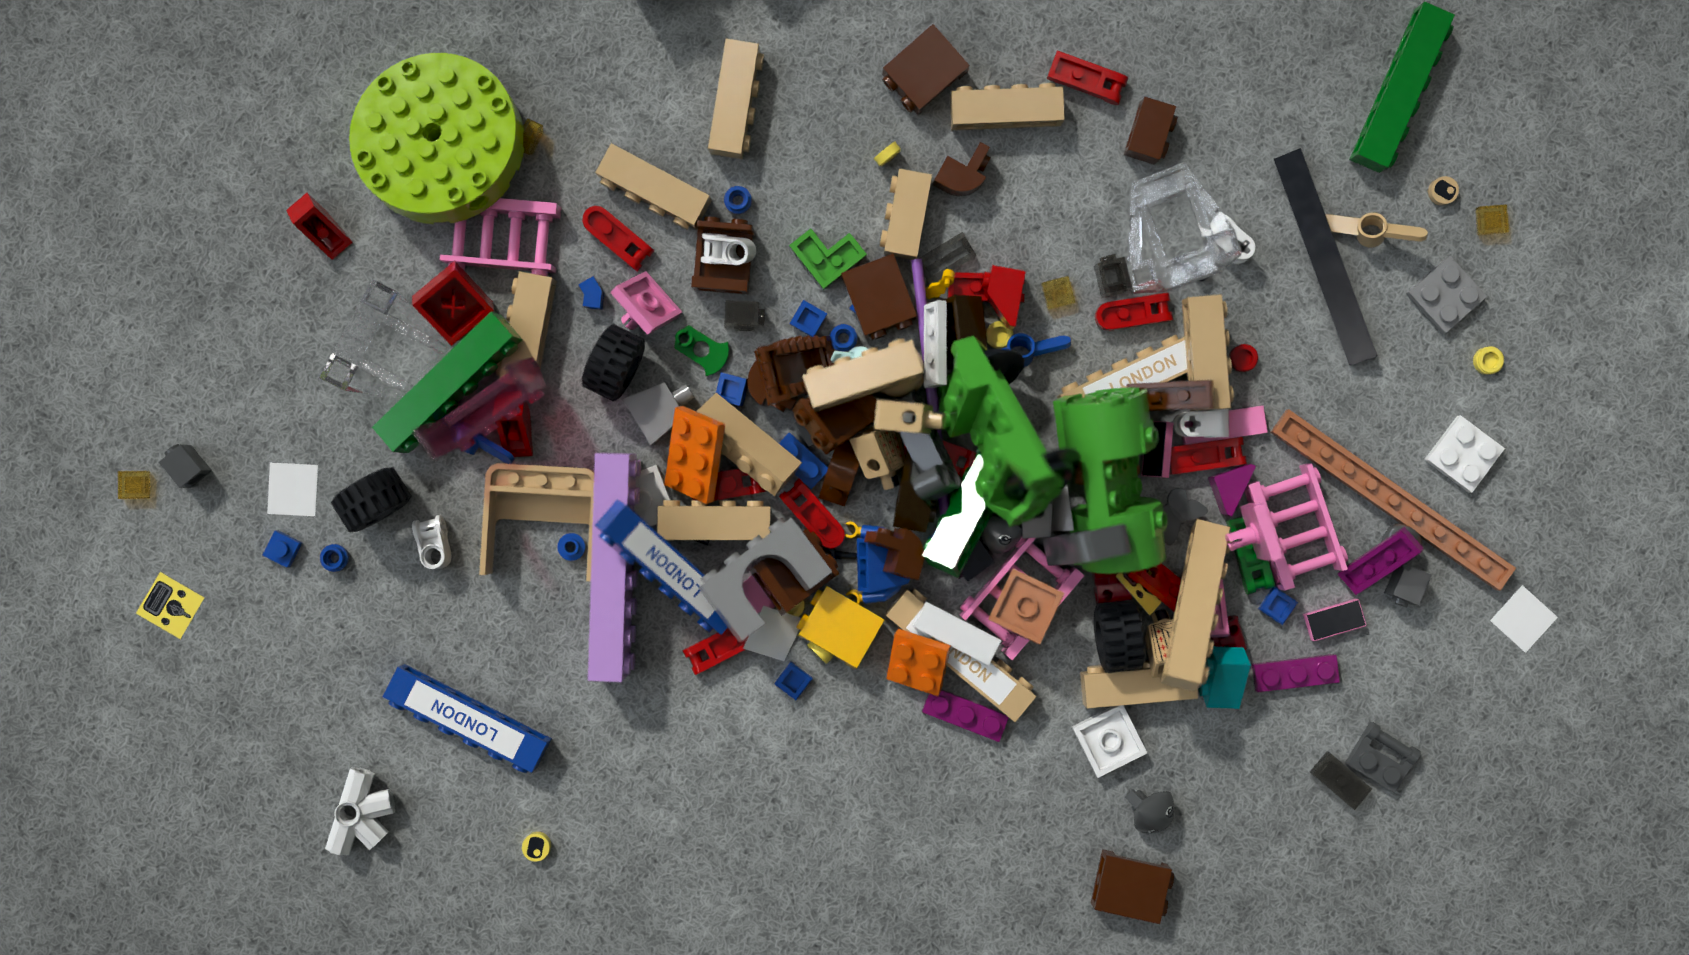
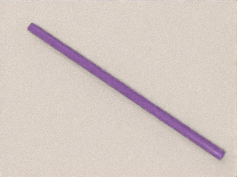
(931, 393)

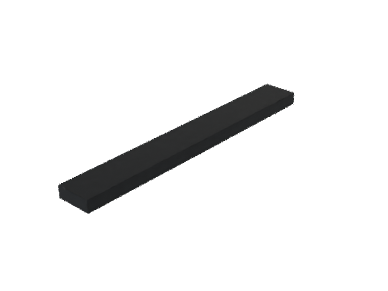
(1325, 257)

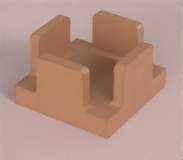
(1026, 606)

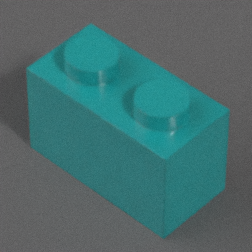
(1225, 678)

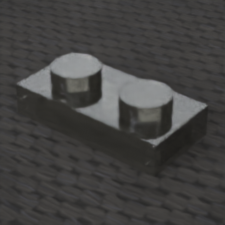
(1340, 780)

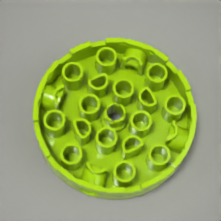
(398, 132)

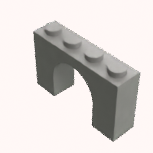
(784, 544)

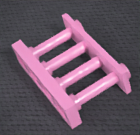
(516, 212)
(1281, 571)
(1013, 643)

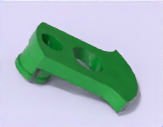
(713, 360)

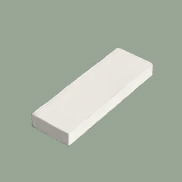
(935, 344)
(957, 633)

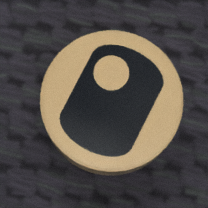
(1443, 190)

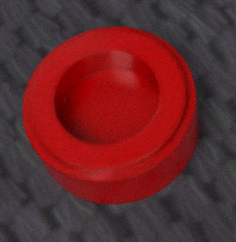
(1243, 358)

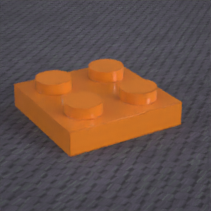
(918, 662)

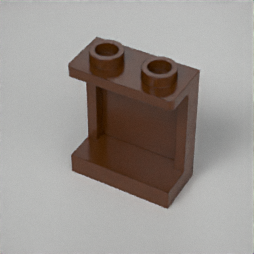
(924, 70)
(722, 277)
(879, 297)
(835, 424)
(782, 585)
(1131, 887)

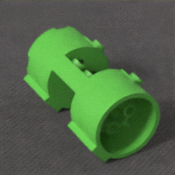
(1109, 434)

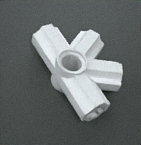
(367, 808)

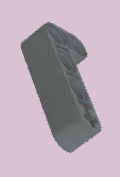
(935, 469)
(1087, 545)

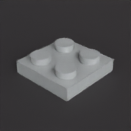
(1446, 295)

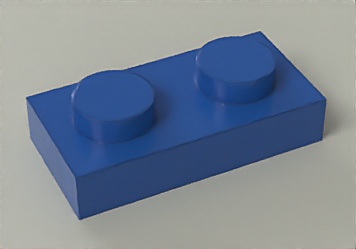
(811, 468)

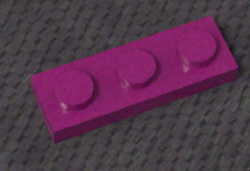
(1380, 560)
(1295, 673)
(966, 714)

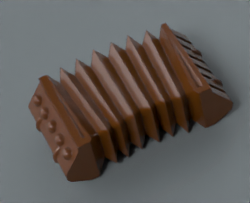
(787, 360)

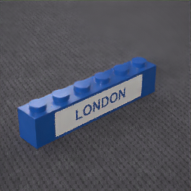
(659, 562)
(466, 718)

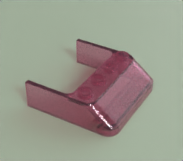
(483, 411)

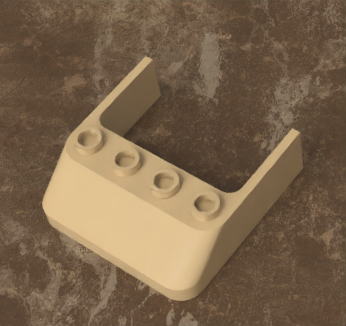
(535, 495)

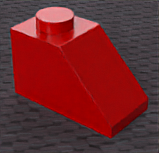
(318, 226)
(1004, 292)
(516, 433)

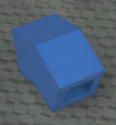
(592, 293)

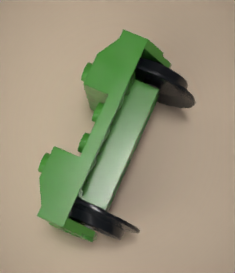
(1012, 453)

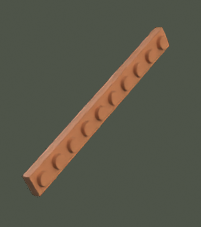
(1393, 500)

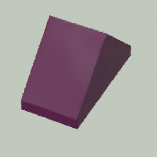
(1230, 486)

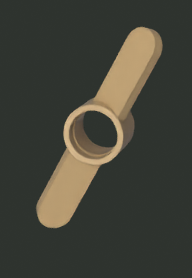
(1354, 226)

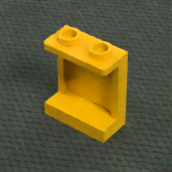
(839, 626)

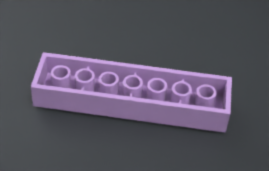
(611, 574)

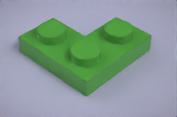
(826, 263)

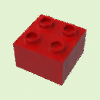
(452, 303)

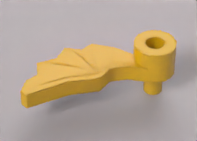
(939, 288)

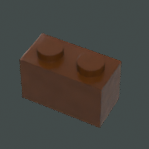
(1150, 131)

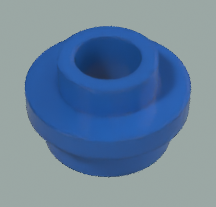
(737, 191)
(847, 329)
(577, 540)
(328, 564)

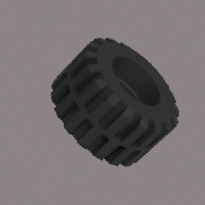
(613, 362)
(371, 499)
(1119, 636)

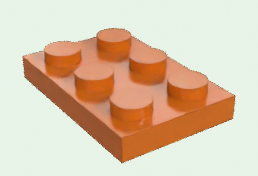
(694, 454)

